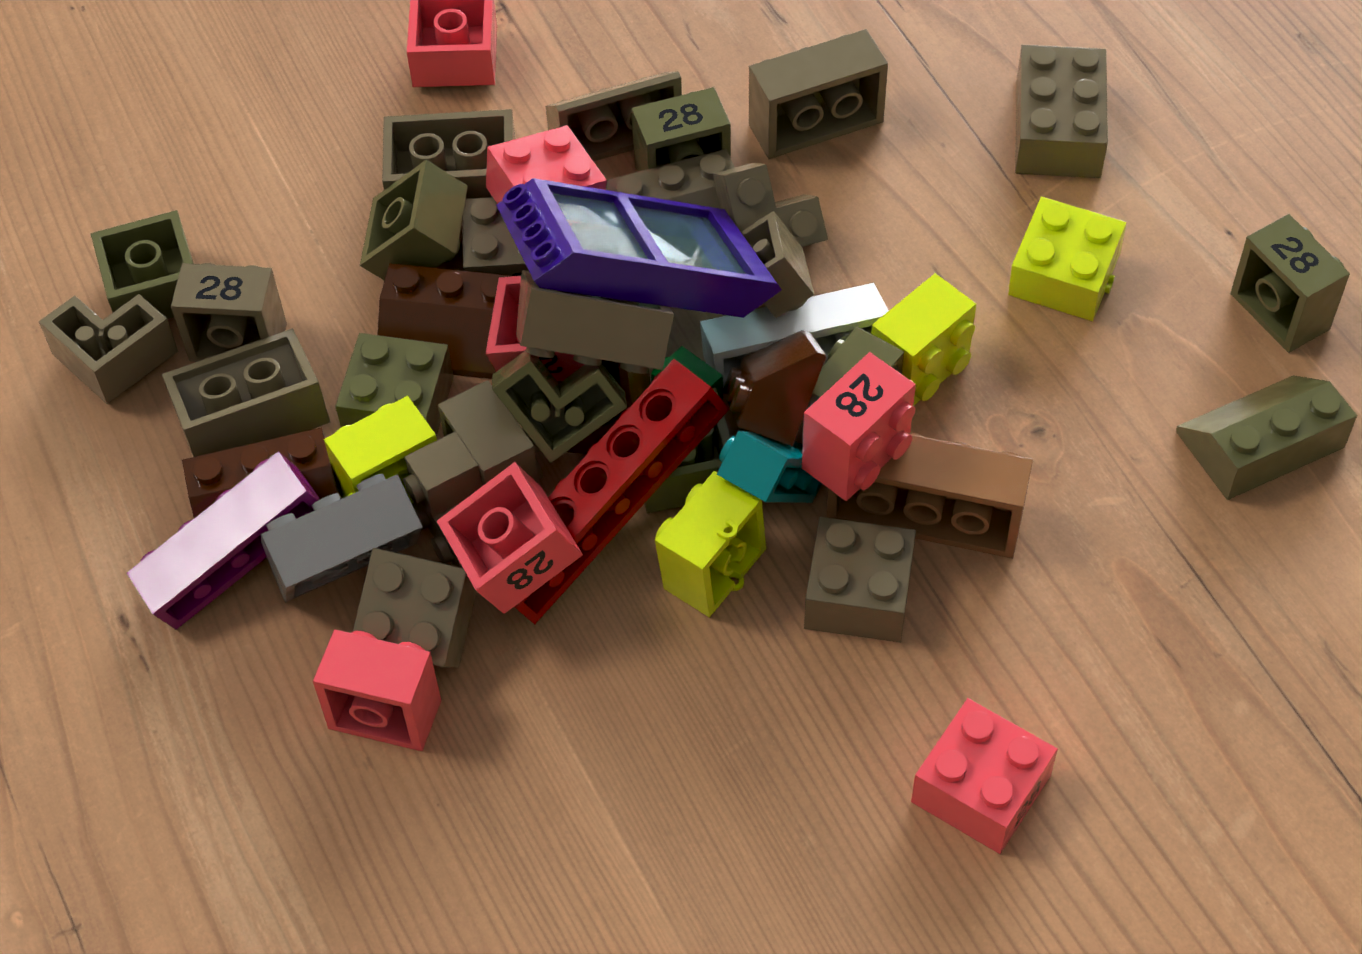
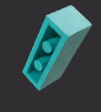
(767, 468)

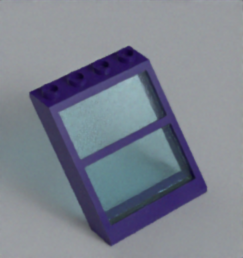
(635, 248)

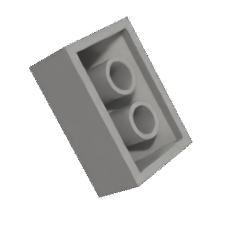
(339, 535)

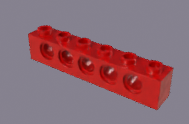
(627, 470)

